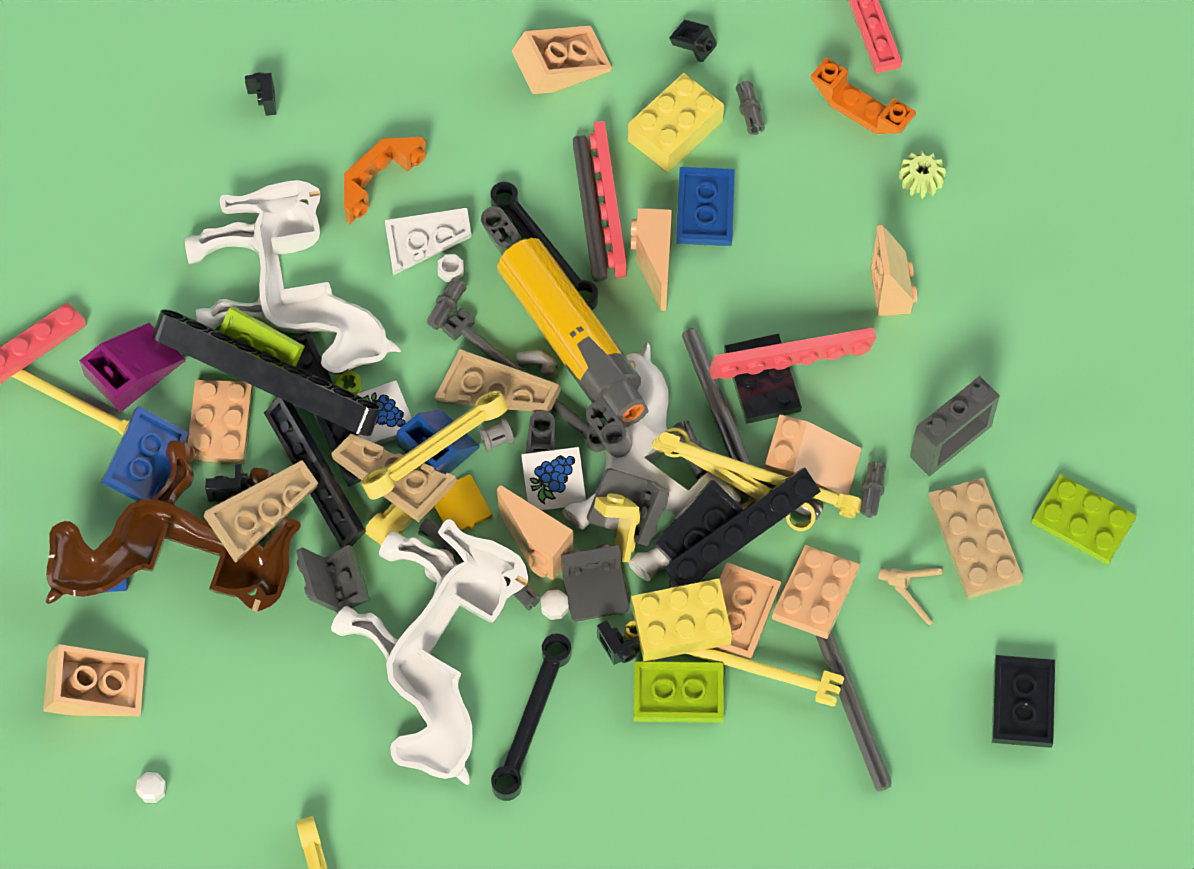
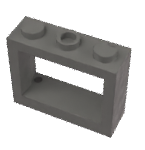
(954, 426)

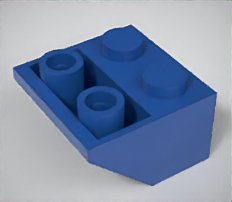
(426, 425)

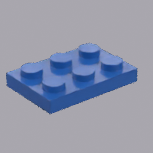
(705, 206)
(140, 462)

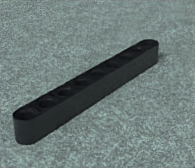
(266, 372)

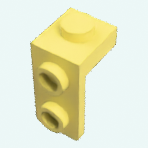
(629, 517)

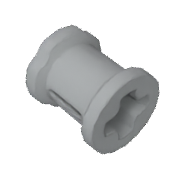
(496, 435)

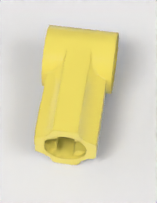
(390, 521)

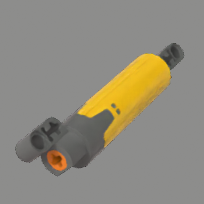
(571, 331)

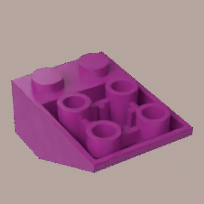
(129, 365)

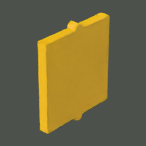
(463, 505)

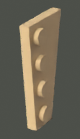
(475, 376)
(413, 493)
(256, 511)

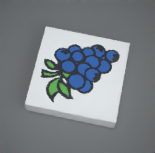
(392, 415)
(553, 478)

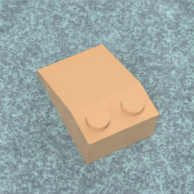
(559, 58)
(652, 244)
(891, 276)
(824, 455)
(535, 533)
(93, 683)

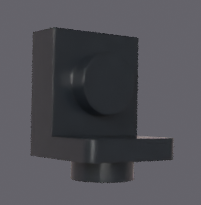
(694, 37)
(263, 86)
(223, 488)
(612, 643)

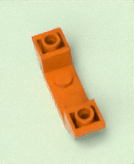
(880, 119)
(404, 151)

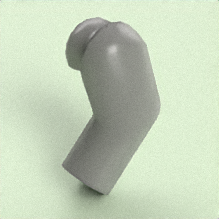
(539, 358)

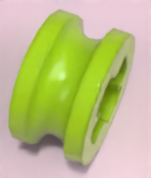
(350, 376)

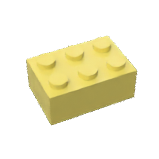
(675, 122)
(681, 620)

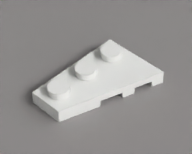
(425, 235)

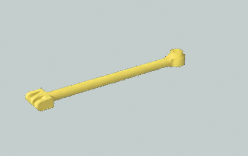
(72, 401)
(667, 443)
(821, 686)

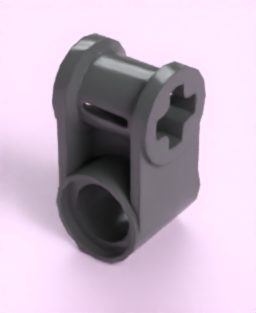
(541, 440)

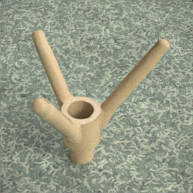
(901, 581)

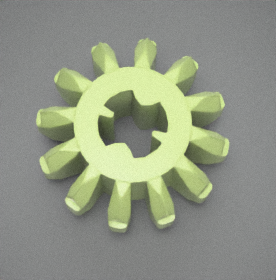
(922, 174)

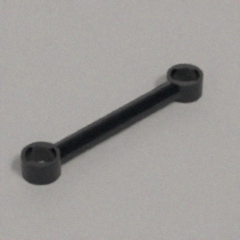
(531, 230)
(531, 717)

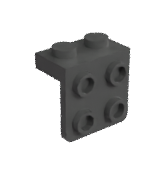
(646, 494)
(333, 579)
(594, 582)

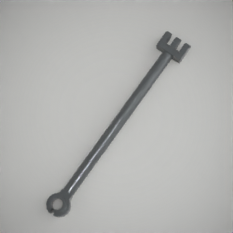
(464, 328)

